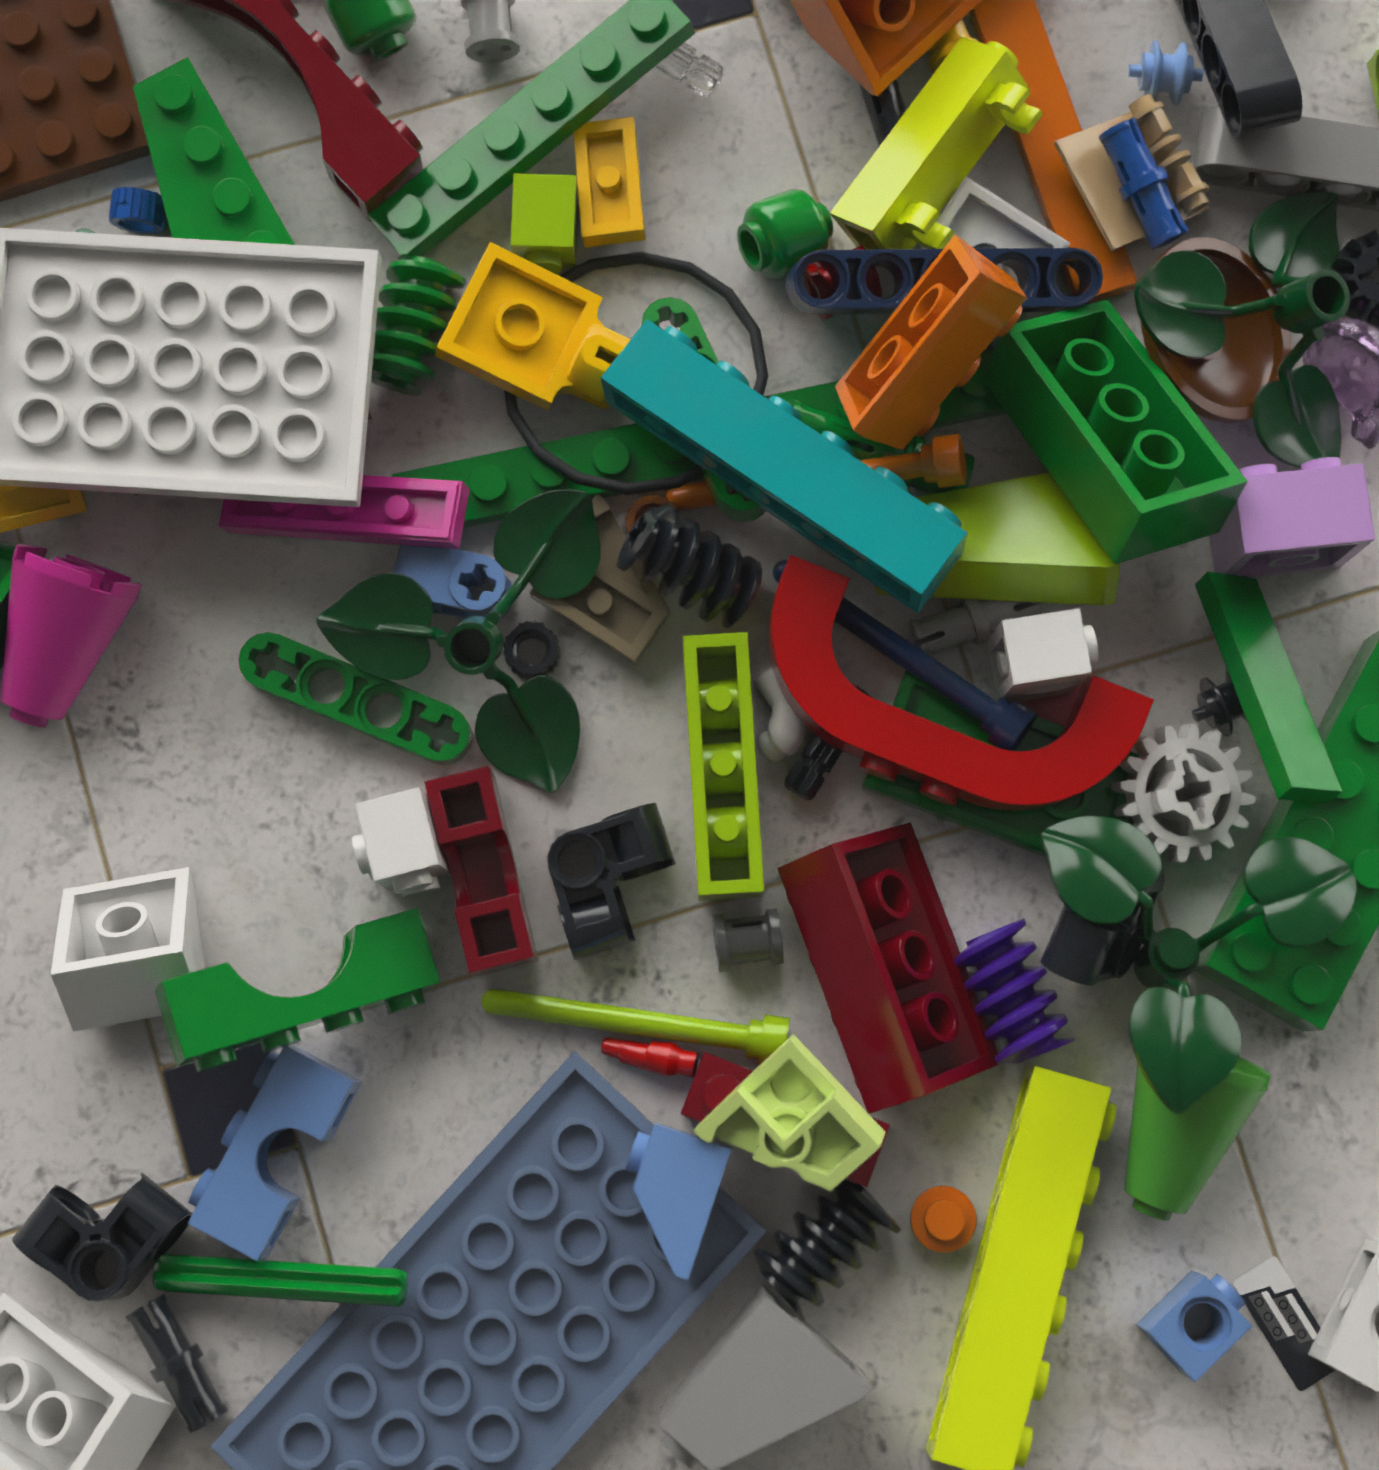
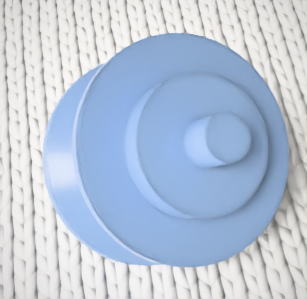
(1166, 72)

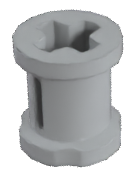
(490, 31)

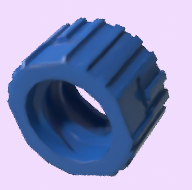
(137, 210)

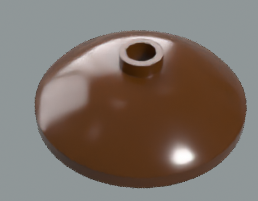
(1254, 345)

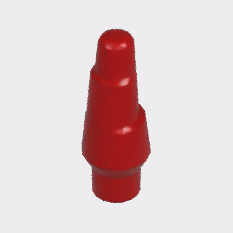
(657, 1057)

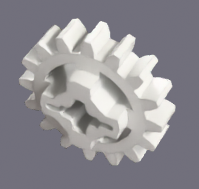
(1172, 771)

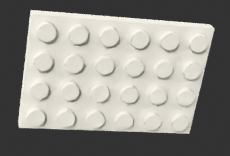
(185, 366)

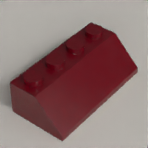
(888, 966)

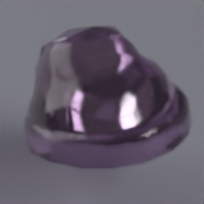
(1351, 364)

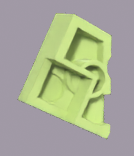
(796, 1118)

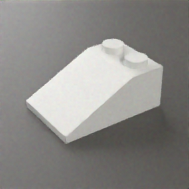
(68, 1400)

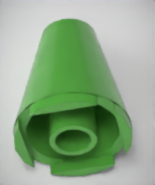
(1177, 1153)

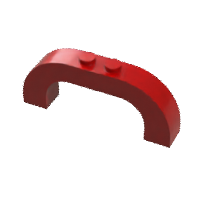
(946, 762)

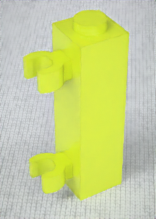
(934, 148)

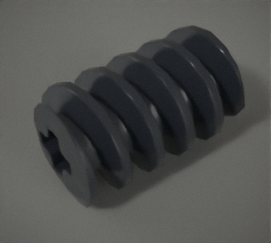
(693, 561)
(824, 1244)

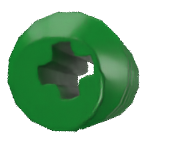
(409, 319)

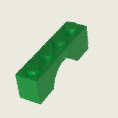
(218, 1011)

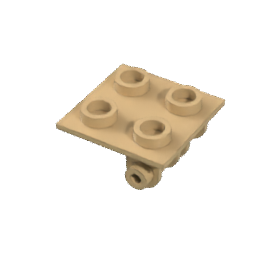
(1099, 181)

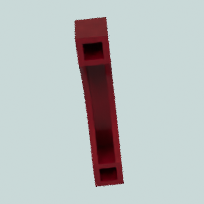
(359, 144)

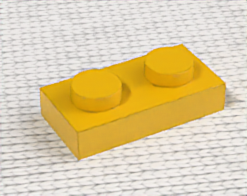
(609, 182)

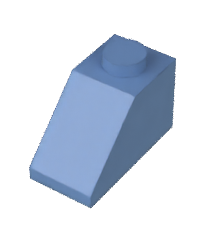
(677, 1189)

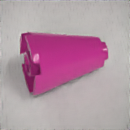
(57, 630)

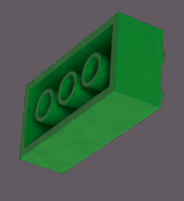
(1113, 431)

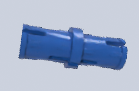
(1143, 183)

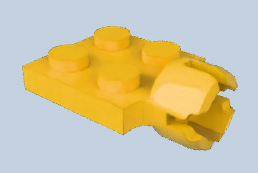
(530, 332)

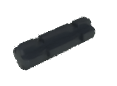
(818, 757)

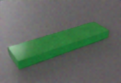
(1267, 689)

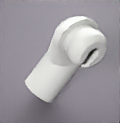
(785, 729)

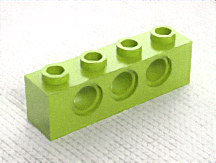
(723, 766)

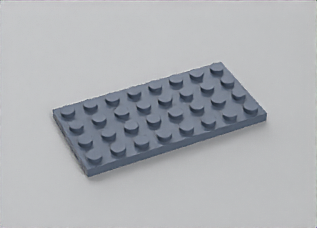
(520, 1310)

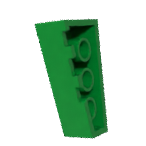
(199, 165)

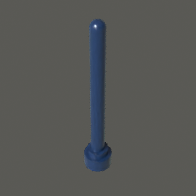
(1002, 720)

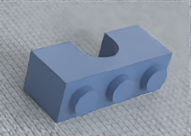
(240, 1198)

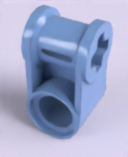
(449, 576)

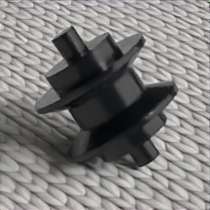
(1218, 705)

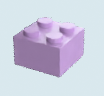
(1295, 520)

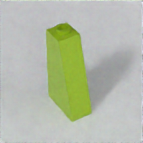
(1025, 546)

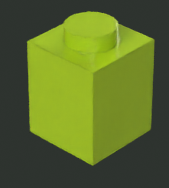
(545, 220)

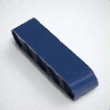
(850, 295)

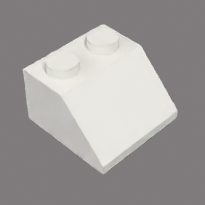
(121, 943)

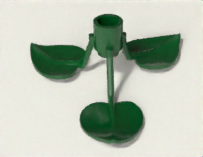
(1184, 314)
(386, 633)
(1179, 1039)

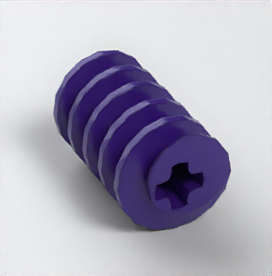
(1012, 994)

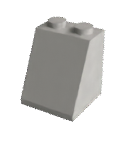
(757, 1386)

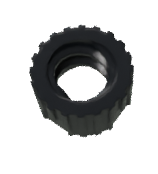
(530, 630)

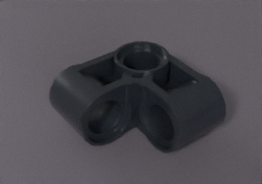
(624, 849)
(1095, 952)
(70, 1237)

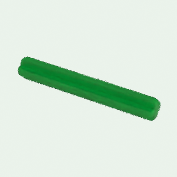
(281, 1280)

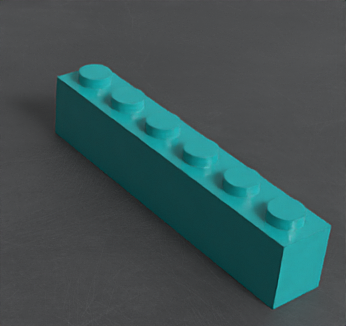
(784, 464)

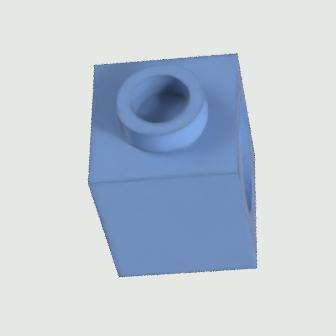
(1166, 1323)

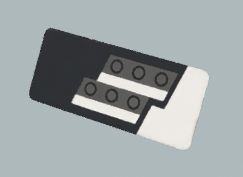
(1283, 1320)

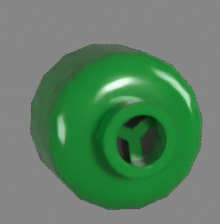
(372, 25)
(782, 232)

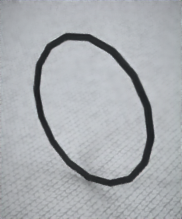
(692, 473)

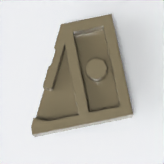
(614, 604)

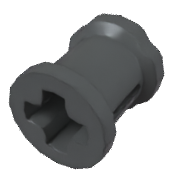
(747, 939)

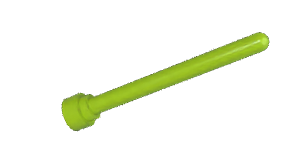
(757, 1039)

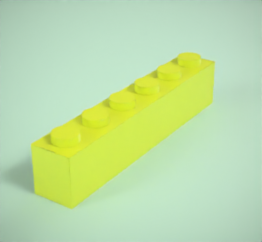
(1019, 1272)

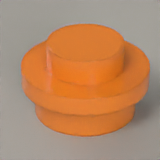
(943, 1219)

